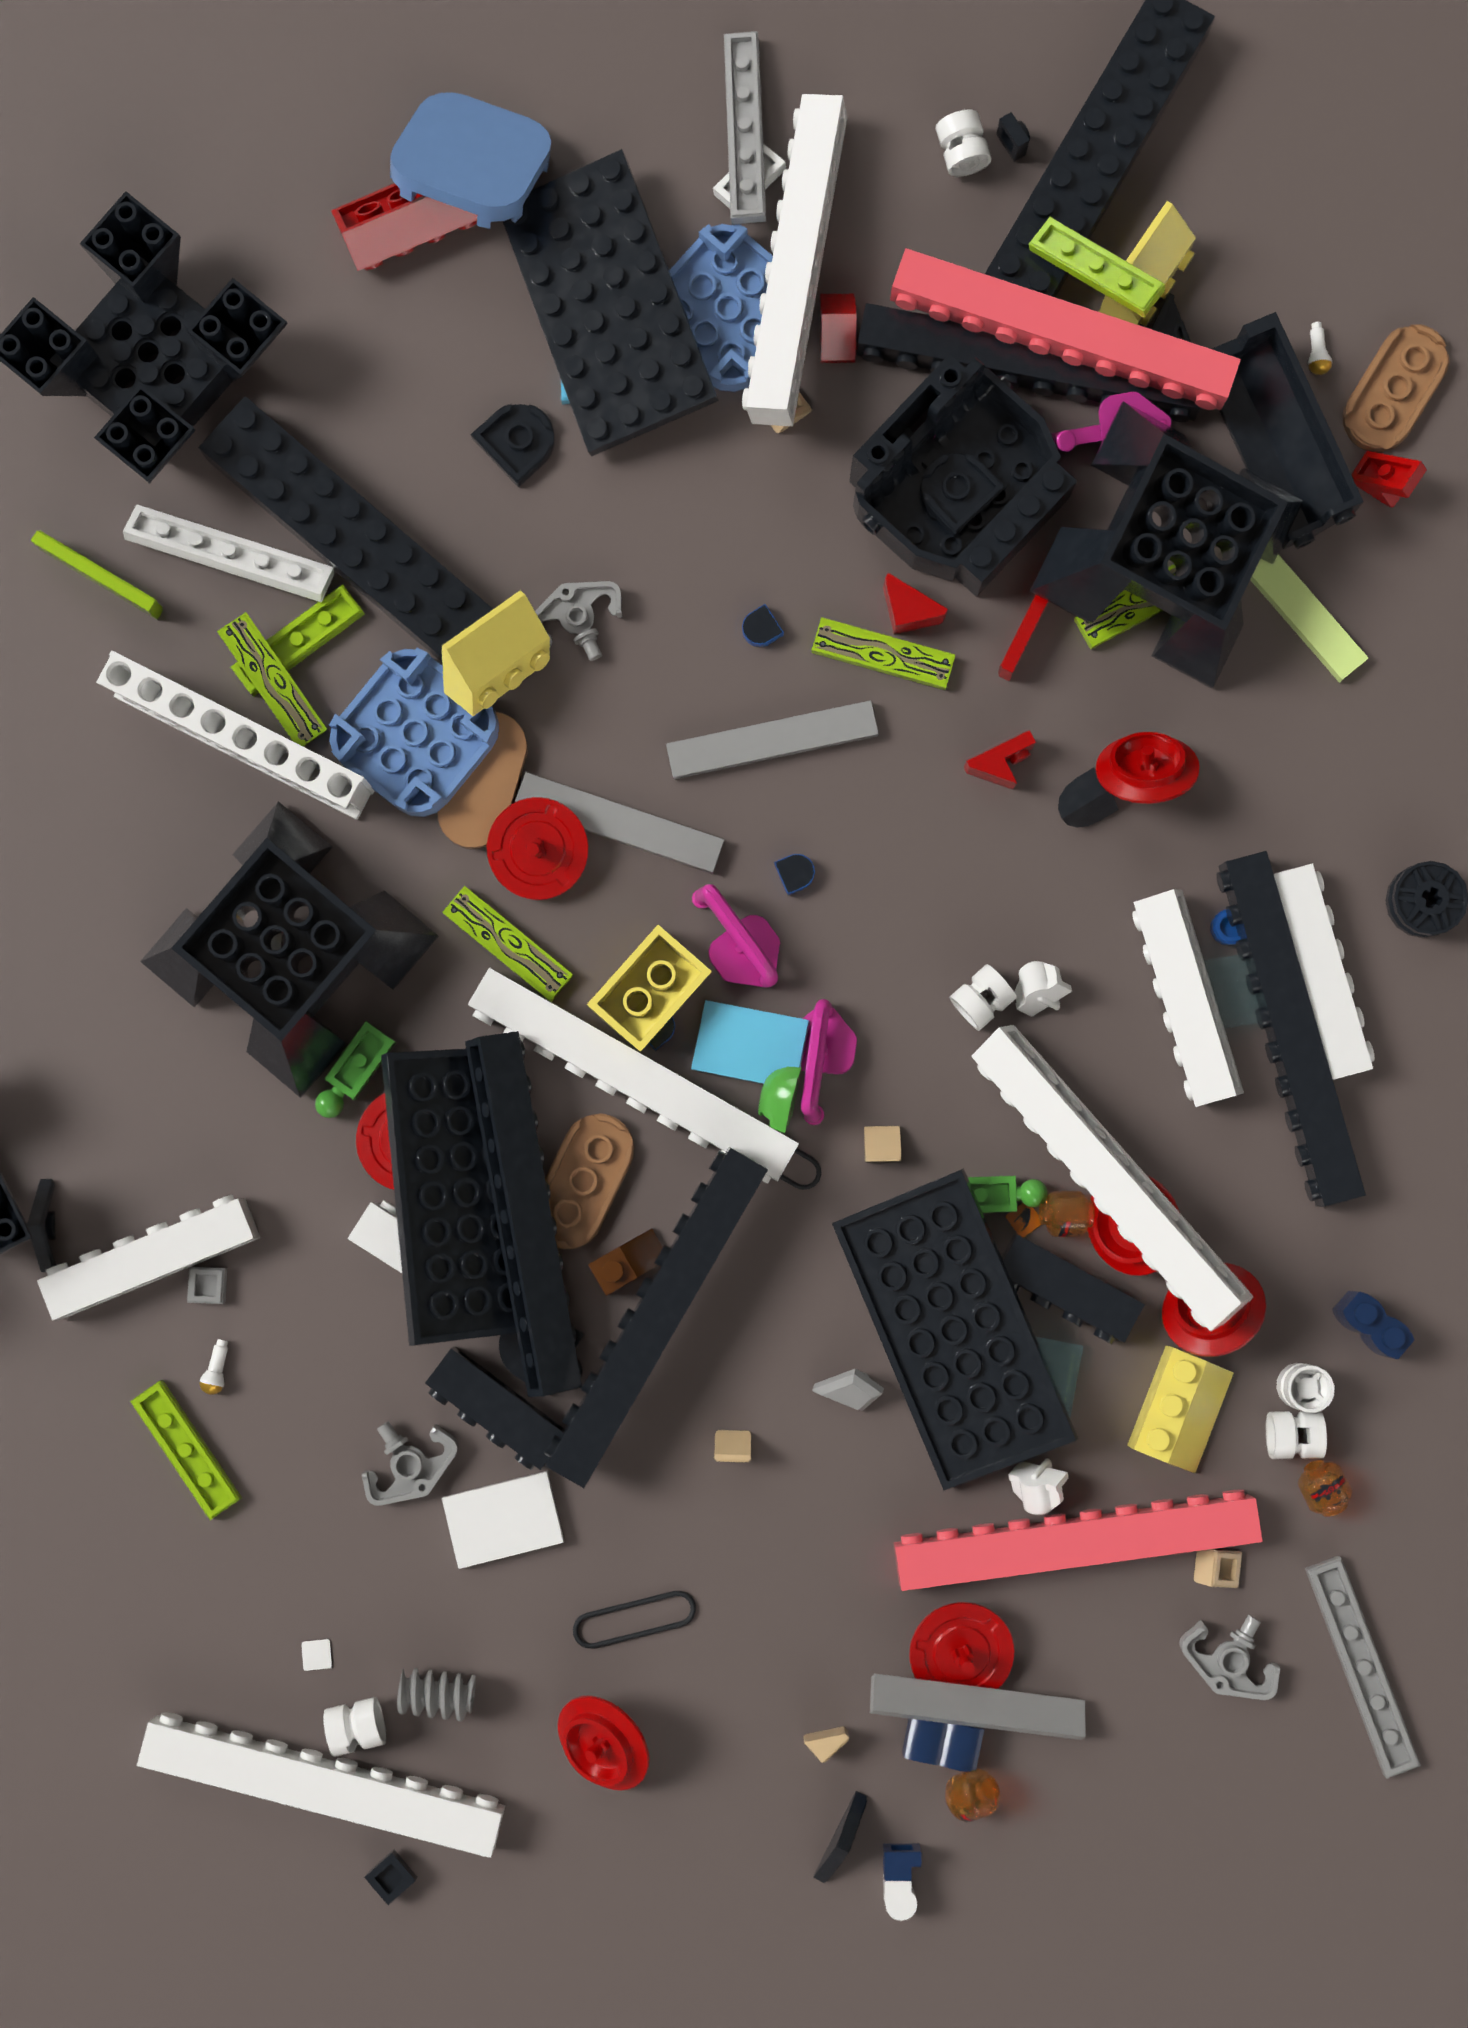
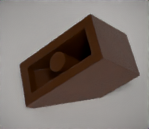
(626, 1262)

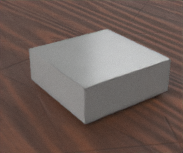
(207, 1285)

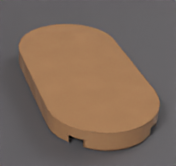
(1395, 388)
(487, 790)
(588, 1177)

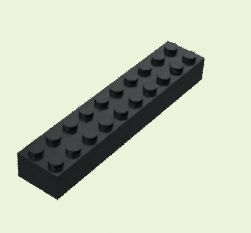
(1105, 137)
(342, 527)

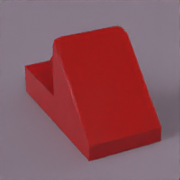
(1387, 476)
(993, 763)

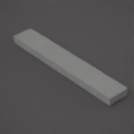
(744, 128)
(772, 739)
(630, 825)
(1362, 1667)
(977, 1706)

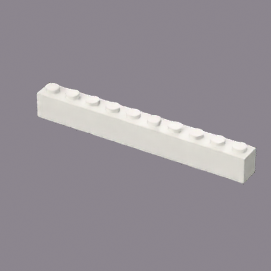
(796, 260)
(630, 1073)
(1112, 1178)
(322, 1784)

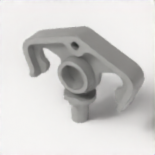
(573, 609)
(412, 1470)
(1228, 1664)

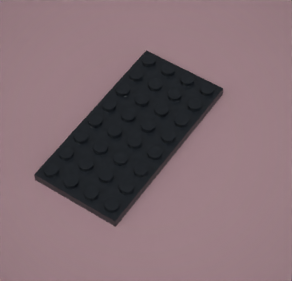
(608, 304)
(443, 1201)
(954, 1330)

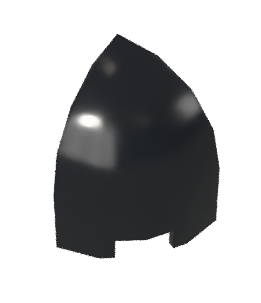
(1085, 801)

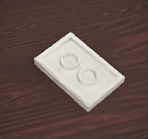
(503, 1519)

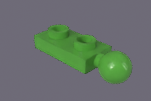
(353, 1069)
(1001, 1193)

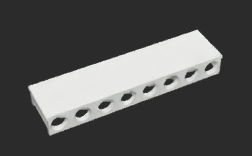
(235, 735)

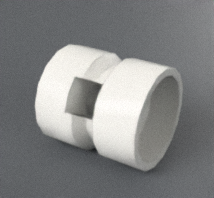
(962, 138)
(974, 1006)
(1305, 1387)
(1283, 1435)
(354, 1726)

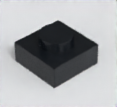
(1013, 136)
(391, 1877)

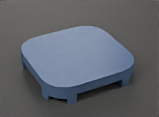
(470, 156)
(721, 296)
(411, 735)

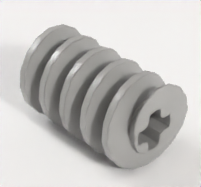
(436, 1695)

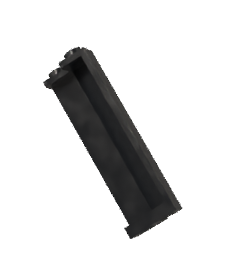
(1284, 430)

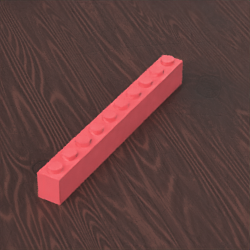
(1064, 330)
(1077, 1541)

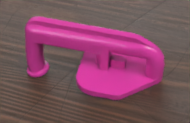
(1067, 439)
(746, 949)
(827, 1050)

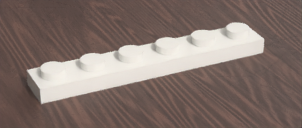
(228, 553)

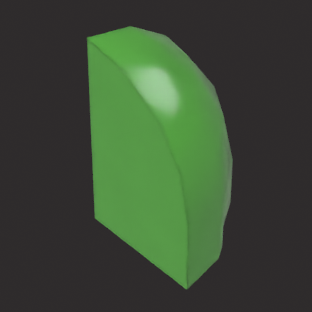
(779, 1097)

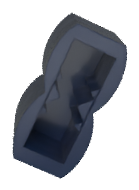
(1377, 1330)
(943, 1744)

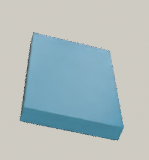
(747, 1042)

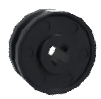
(1444, 890)

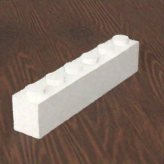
(1323, 971)
(1187, 998)
(148, 1258)

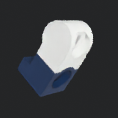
(897, 1879)

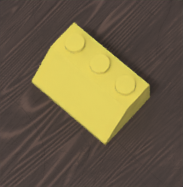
(1160, 254)
(494, 654)
(649, 988)
(1180, 1409)

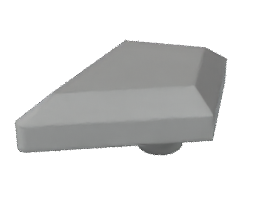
(850, 1388)

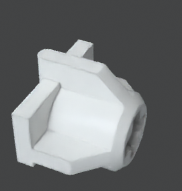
(1039, 987)
(1038, 1486)

